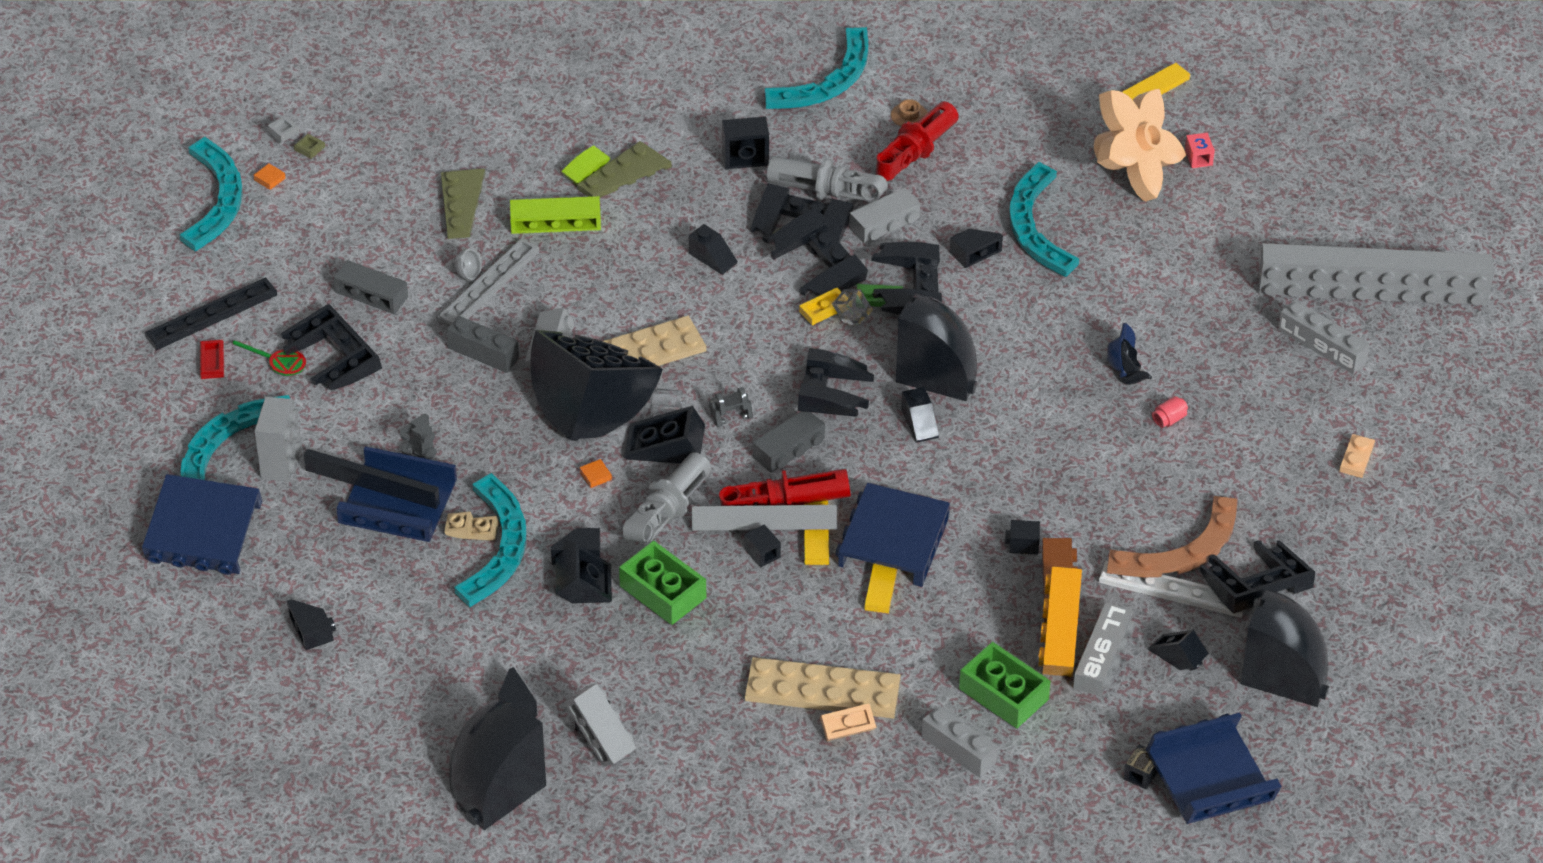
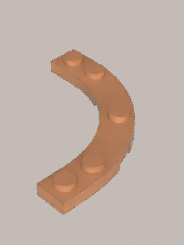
(1184, 558)

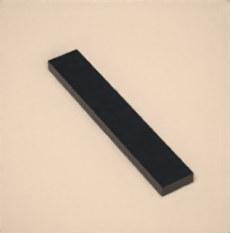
(210, 313)
(372, 478)

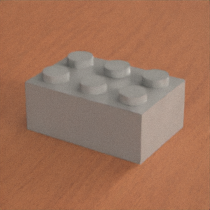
(278, 439)

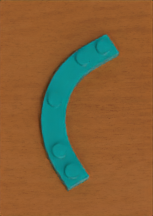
(833, 84)
(228, 199)
(1024, 225)
(216, 432)
(511, 546)

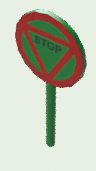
(278, 361)

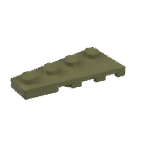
(624, 169)
(461, 200)

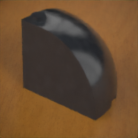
(935, 349)
(588, 383)
(1285, 651)
(497, 762)

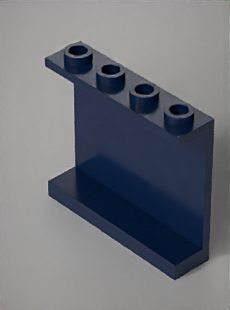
(395, 515)
(200, 524)
(894, 530)
(1209, 769)

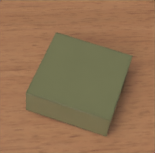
(309, 146)

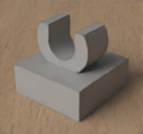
(283, 129)

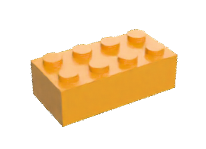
(1062, 619)

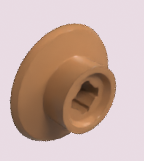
(906, 111)

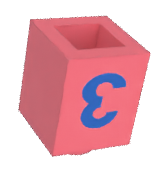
(1199, 150)

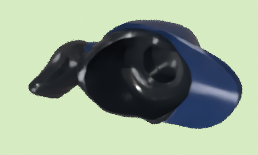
(1123, 357)

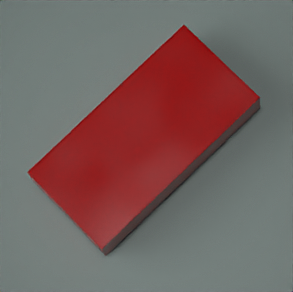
(212, 359)

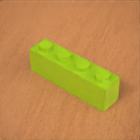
(555, 214)

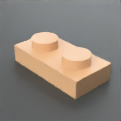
(1357, 455)
(848, 722)

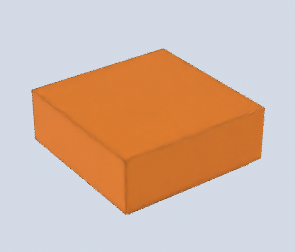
(269, 176)
(595, 473)

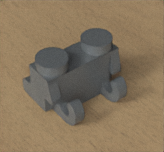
(720, 405)
(419, 438)

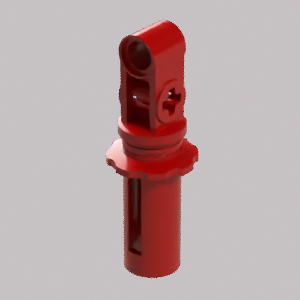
(915, 140)
(789, 491)

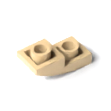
(466, 527)

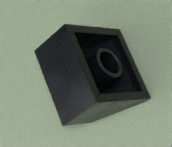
(583, 576)

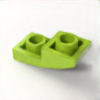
(585, 164)

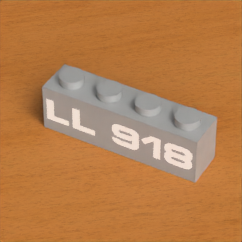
(1324, 336)
(1103, 650)

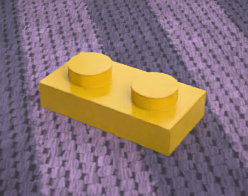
(820, 307)

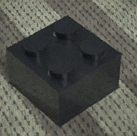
(745, 142)

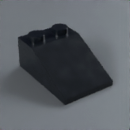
(666, 437)

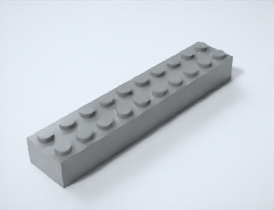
(1375, 274)

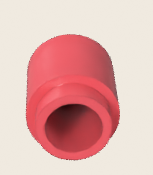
(1170, 412)

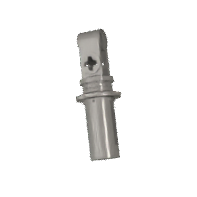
(826, 179)
(667, 499)

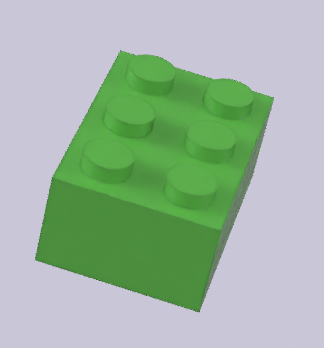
(662, 582)
(1004, 685)

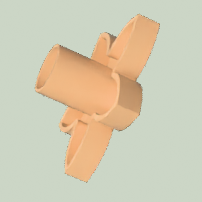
(1137, 140)

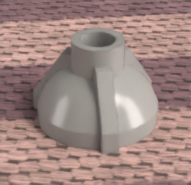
(467, 264)

